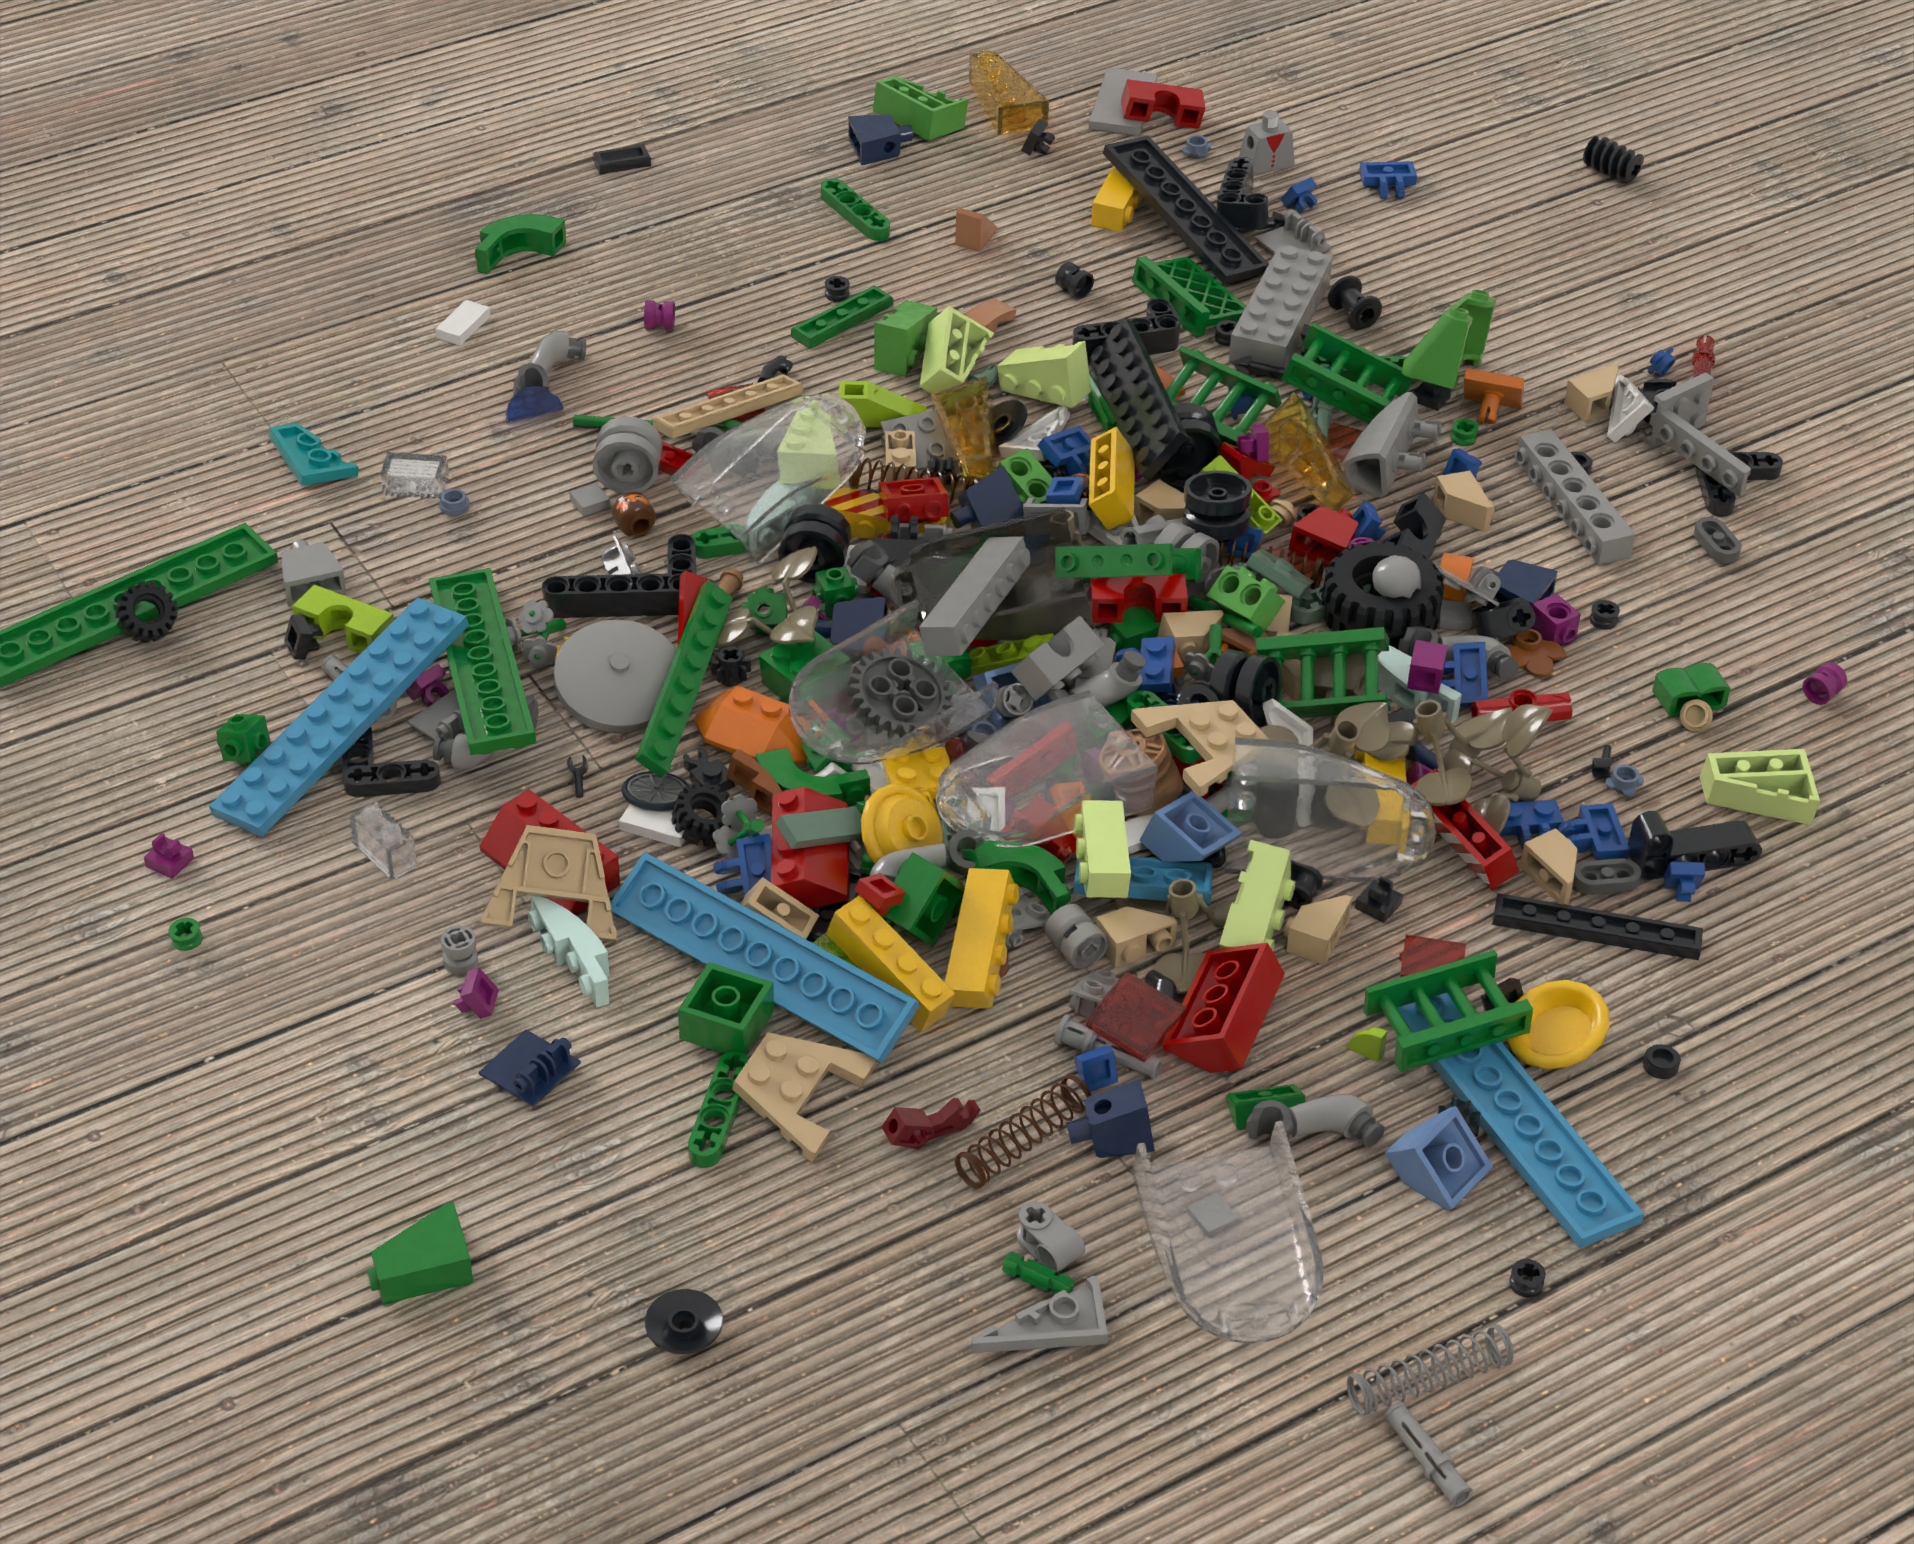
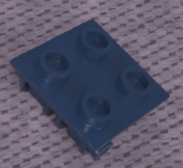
(531, 1066)

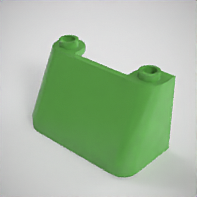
(1455, 337)

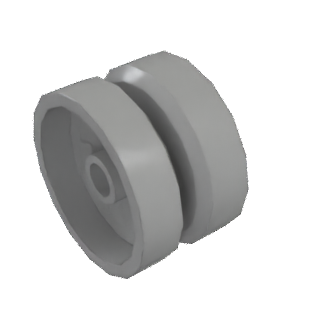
(627, 455)
(1185, 537)

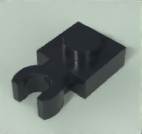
(945, 466)
(704, 771)

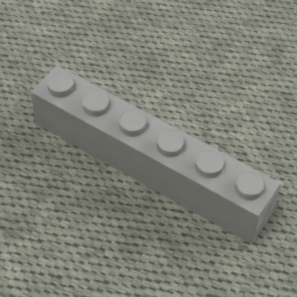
(974, 596)

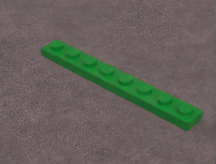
(684, 679)

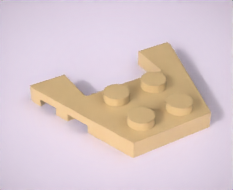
(1208, 728)
(554, 866)
(784, 1077)

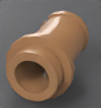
(731, 581)

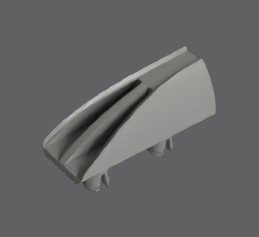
(1384, 447)

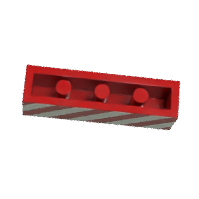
(1475, 841)

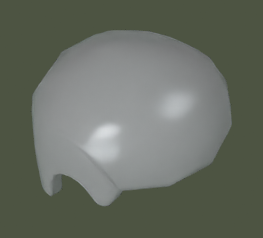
(1396, 577)

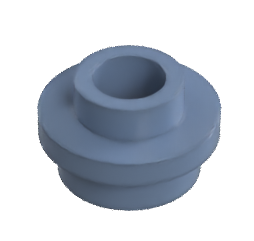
(454, 502)

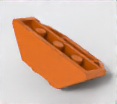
(748, 723)

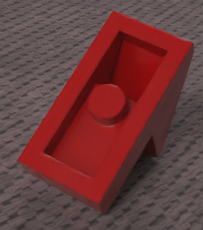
(1245, 463)

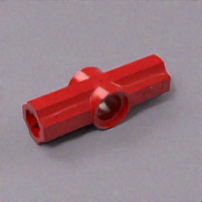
(1558, 702)

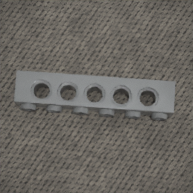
(1575, 497)

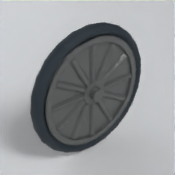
(652, 792)

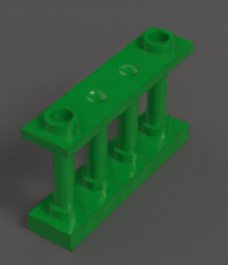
(1337, 390)
(1264, 393)
(1126, 561)
(1338, 646)
(1454, 1037)

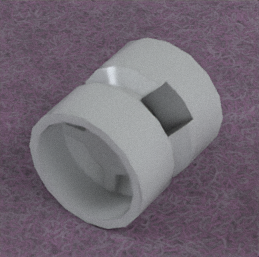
(1076, 936)

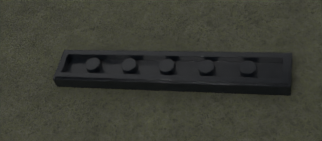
(1598, 926)

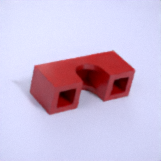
(1182, 104)
(1116, 594)

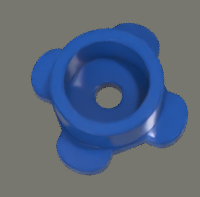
(1662, 361)

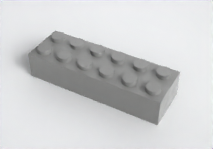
(1281, 306)

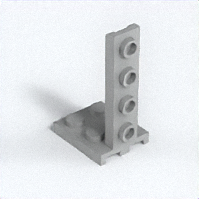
(1677, 422)

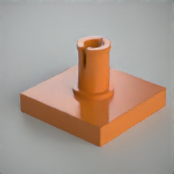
(1492, 391)

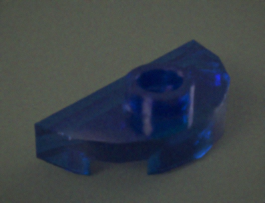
(532, 402)

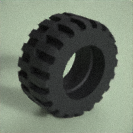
(1352, 608)

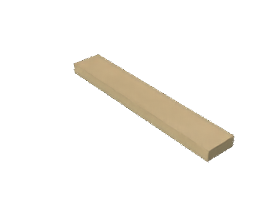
(727, 406)

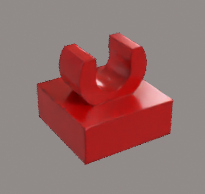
(880, 892)

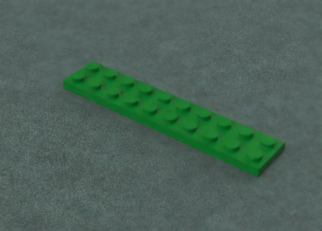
(92, 618)
(484, 665)

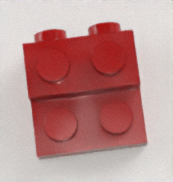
(914, 497)

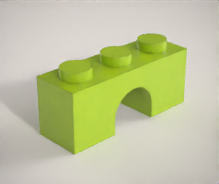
(335, 611)

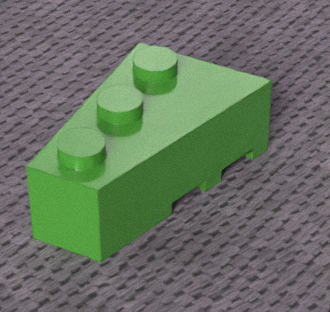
(925, 112)
(902, 337)

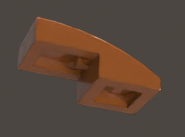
(754, 778)

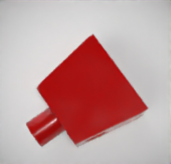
(1323, 534)

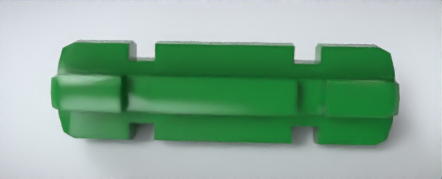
(1036, 1274)

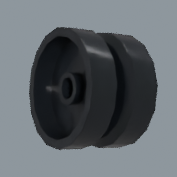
(1202, 441)
(1218, 504)
(818, 527)
(1247, 681)

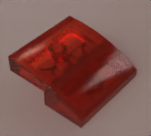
(1135, 1017)

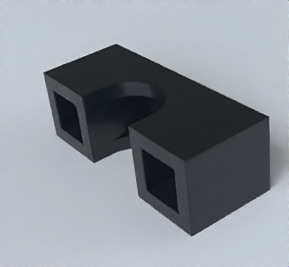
(1419, 525)

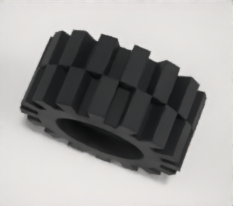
(151, 594)
(692, 824)

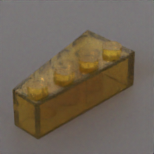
(1006, 94)
(968, 426)
(1305, 453)

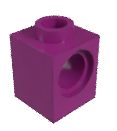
(1556, 619)
(1427, 666)

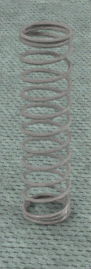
(1367, 1389)

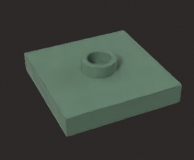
(1279, 572)

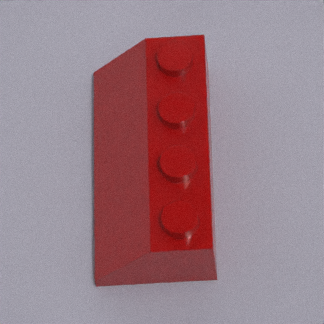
(534, 811)
(808, 874)
(1226, 1007)

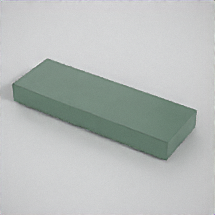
(821, 827)

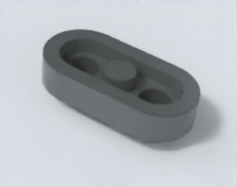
(1717, 540)
(1606, 876)

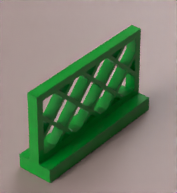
(1193, 315)

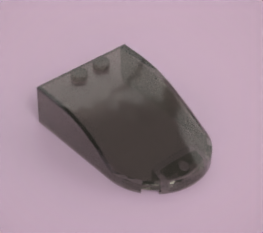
(1033, 605)

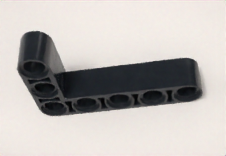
(623, 593)

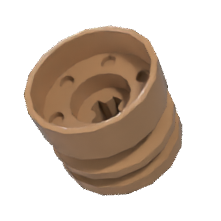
(1168, 779)

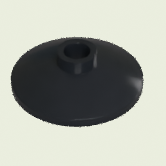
(1008, 420)
(683, 1310)

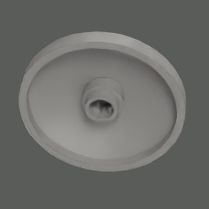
(613, 674)

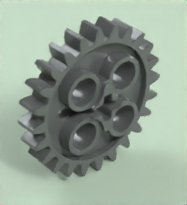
(897, 692)

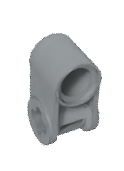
(1048, 1237)

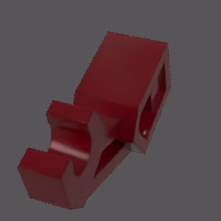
(914, 1128)

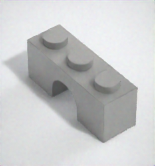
(1059, 659)

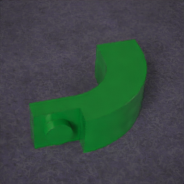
(518, 234)
(845, 787)
(1029, 867)

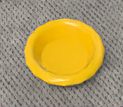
(897, 820)
(1565, 1025)

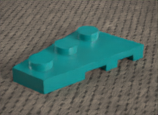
(307, 457)

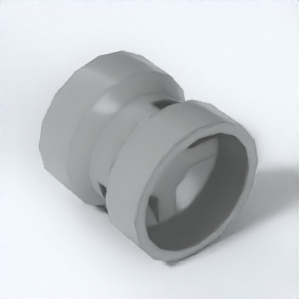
(1018, 698)
(459, 949)

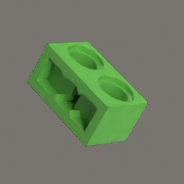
(1027, 476)
(1246, 597)

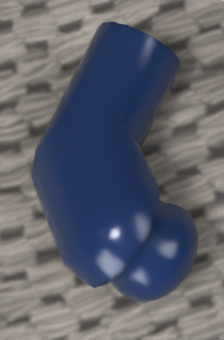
(1422, 755)

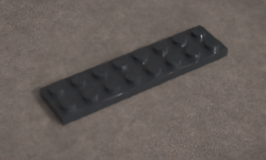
(1186, 209)
(1137, 398)

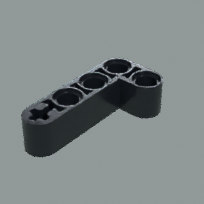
(1236, 198)
(1157, 330)
(1714, 845)

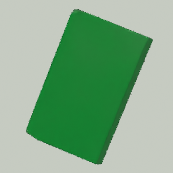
(1243, 1102)

